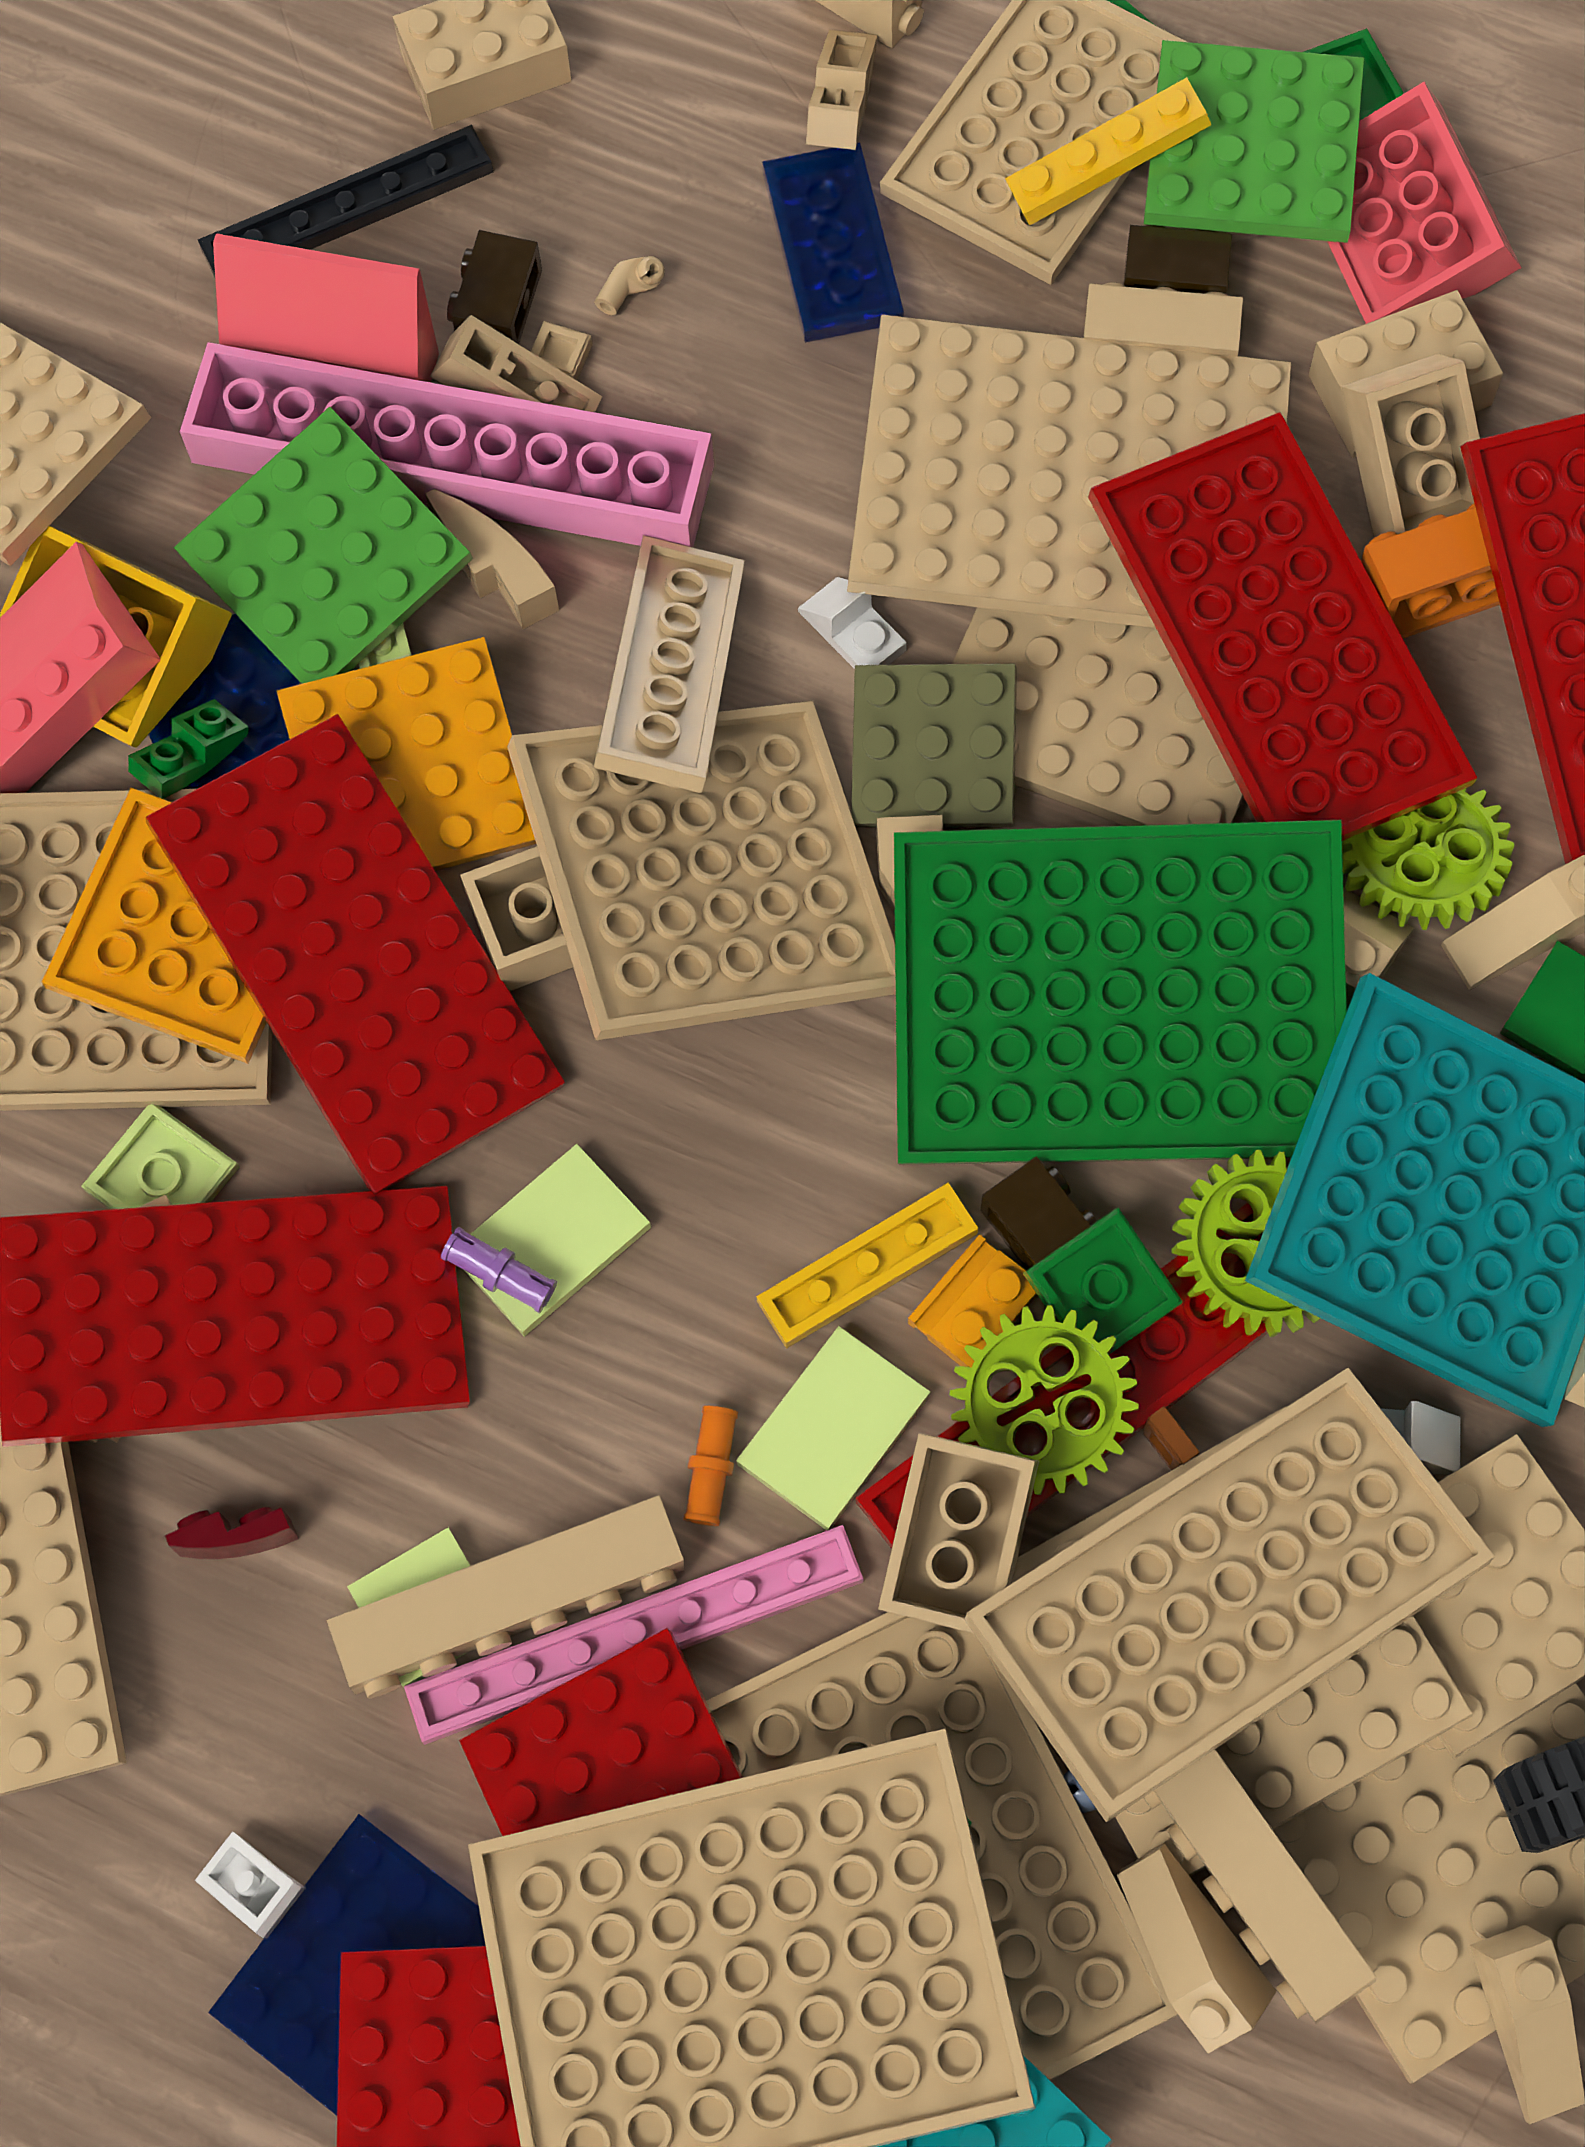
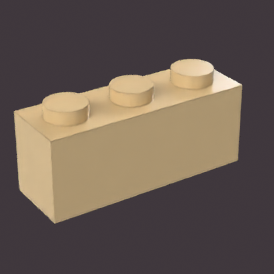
(1164, 318)

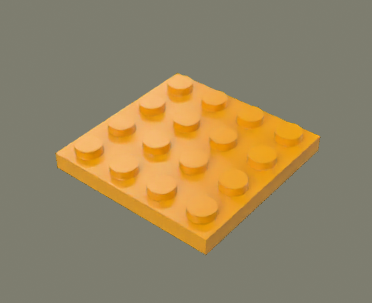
(434, 742)
(147, 949)

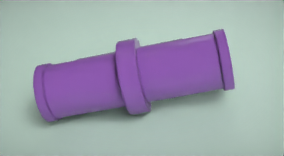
(498, 1269)

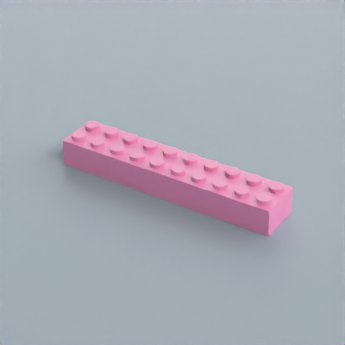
(487, 449)

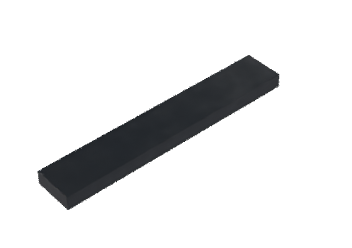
(366, 195)

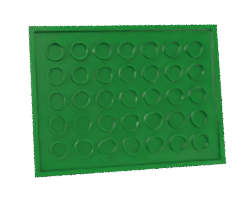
(1115, 990)

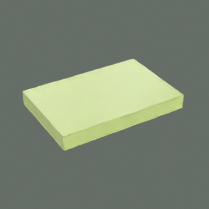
(564, 1228)
(833, 1428)

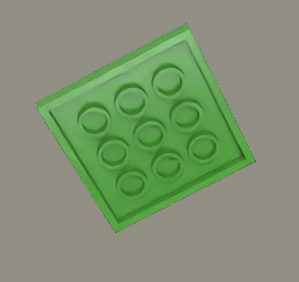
(1274, 148)
(323, 551)

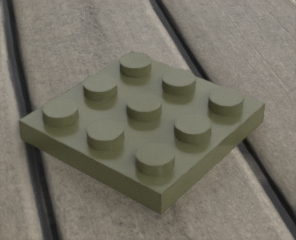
(934, 743)

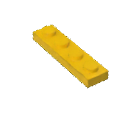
(1108, 151)
(867, 1265)

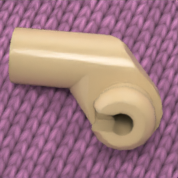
(629, 278)

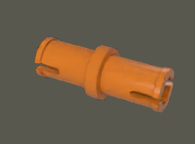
(710, 1465)

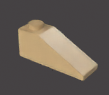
(494, 364)
(1521, 926)
(1194, 1952)
(1532, 2020)

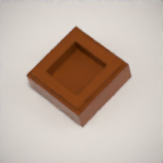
(1169, 1439)

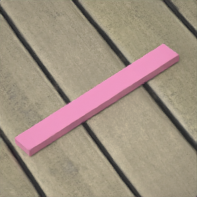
(690, 1611)

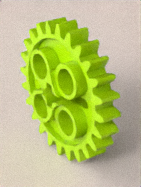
(1426, 851)
(1259, 1188)
(1020, 1351)

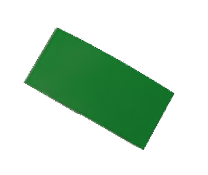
(196, 745)

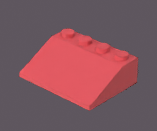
(1417, 213)
(323, 308)
(63, 665)

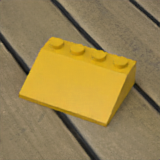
(174, 621)

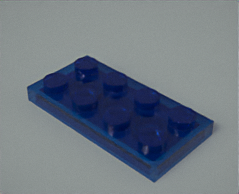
(832, 242)

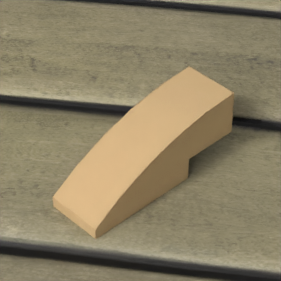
(841, 89)
(497, 560)

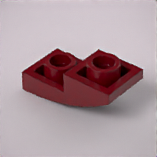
(211, 1535)

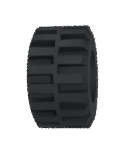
(1546, 1797)

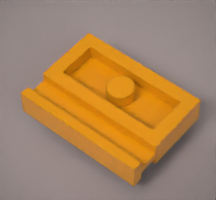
(972, 1297)

